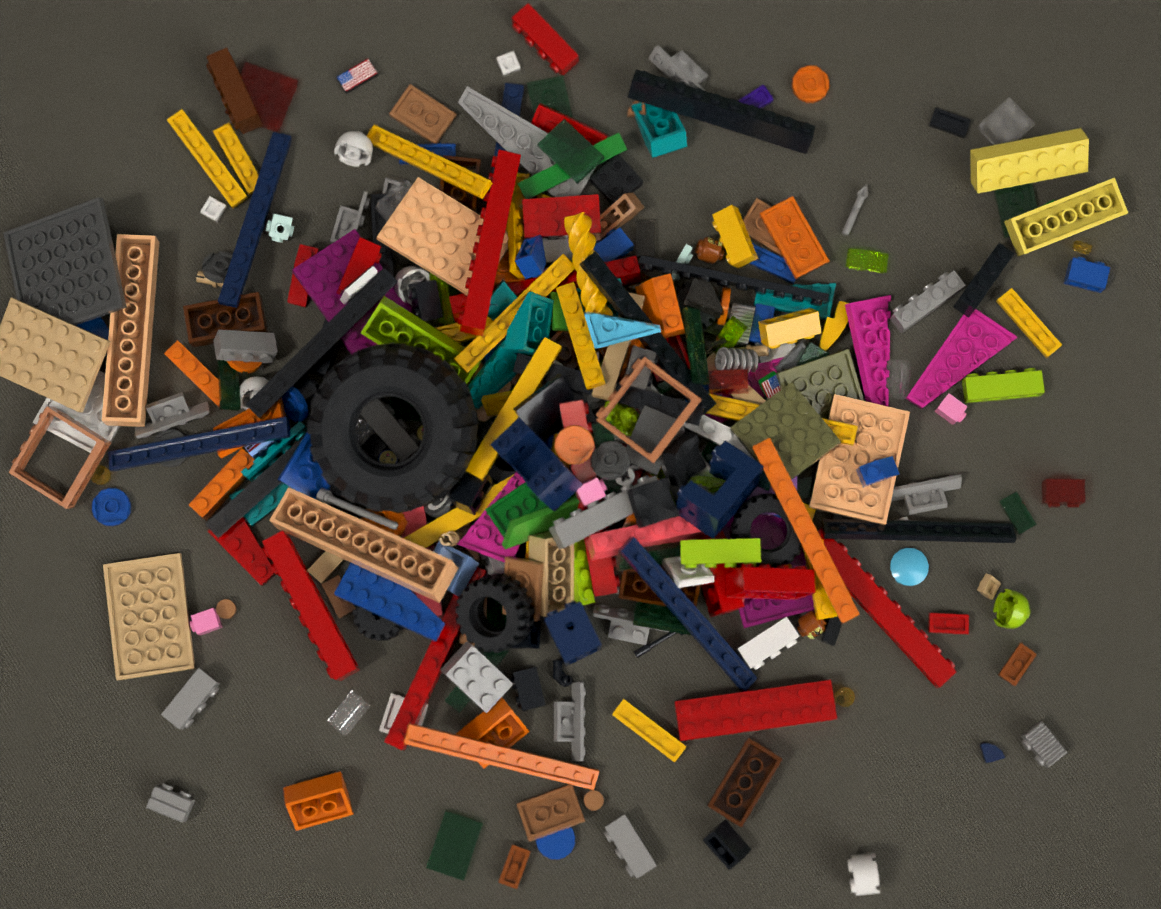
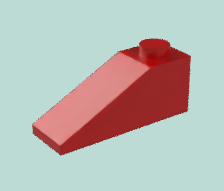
(361, 260)
(297, 294)

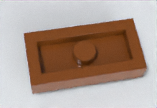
(1017, 664)
(514, 866)

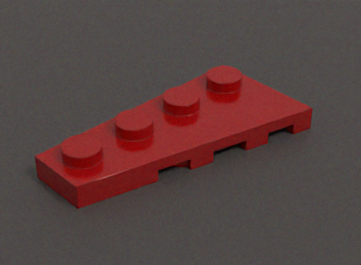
(548, 119)
(245, 549)

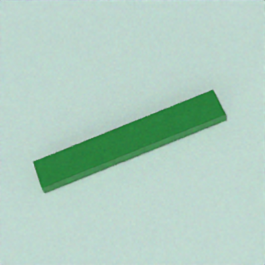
(555, 175)

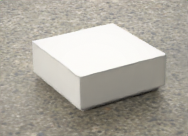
(508, 63)
(213, 209)

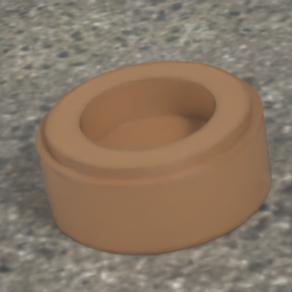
(226, 609)
(593, 800)

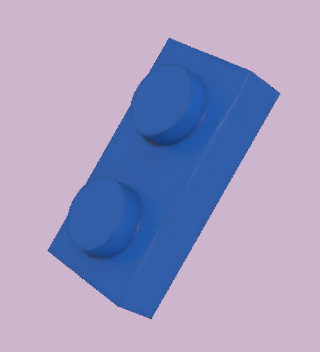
(761, 313)

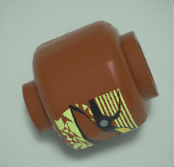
(709, 250)
(810, 625)

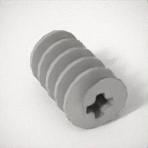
(736, 359)

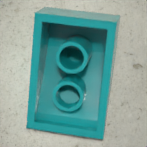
(660, 129)
(530, 325)

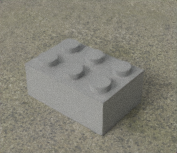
(476, 677)

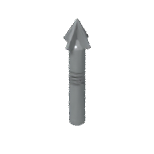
(861, 195)

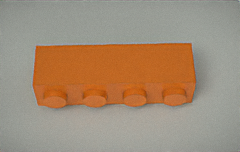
(194, 370)
(222, 485)

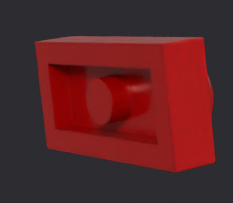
(948, 623)

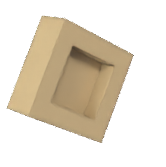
(989, 586)

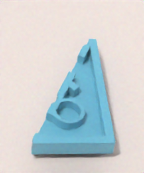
(610, 330)

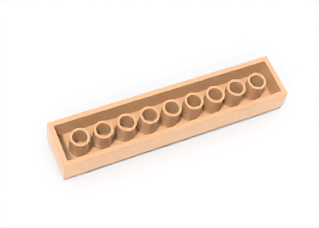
(131, 333)
(364, 544)

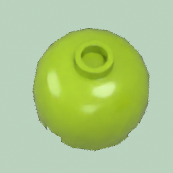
(1011, 609)

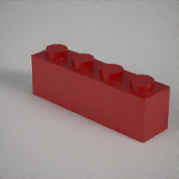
(544, 39)

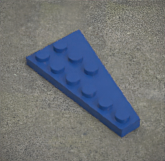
(303, 472)
(388, 601)

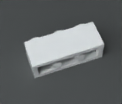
(768, 643)

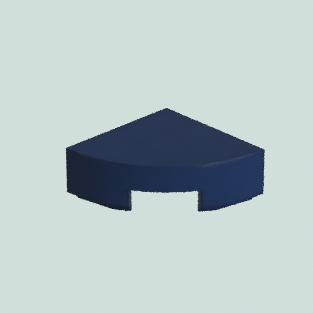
(991, 752)

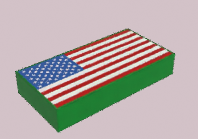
(769, 385)

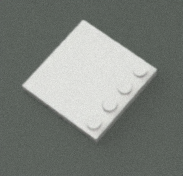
(90, 418)

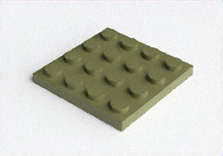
(822, 379)
(792, 426)

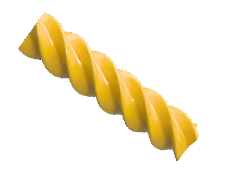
(581, 245)

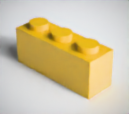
(734, 236)
(789, 328)

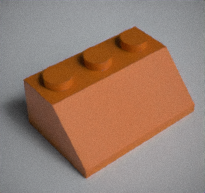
(662, 305)
(496, 726)
(317, 801)

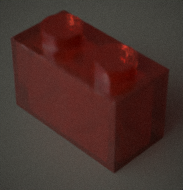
(728, 382)
(1063, 492)

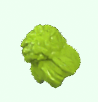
(623, 418)

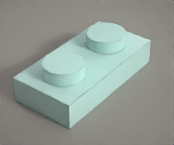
(684, 257)

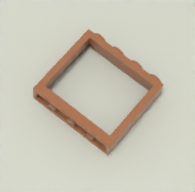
(626, 383)
(86, 472)

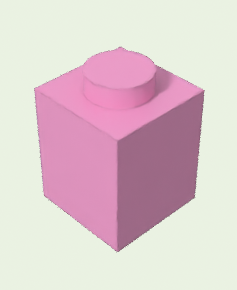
(951, 409)
(592, 490)
(205, 622)

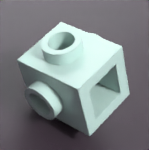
(276, 221)

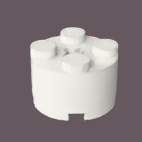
(864, 874)

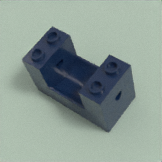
(536, 464)
(713, 512)
(574, 643)

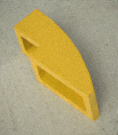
(834, 327)

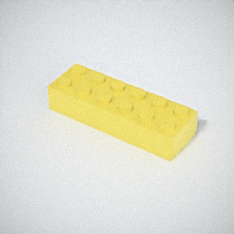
(1029, 160)
(1066, 217)

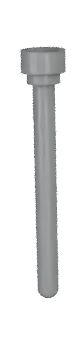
(326, 496)

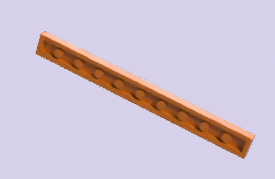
(805, 530)
(501, 756)

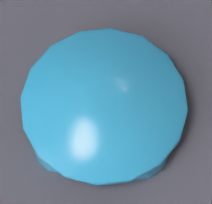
(909, 566)

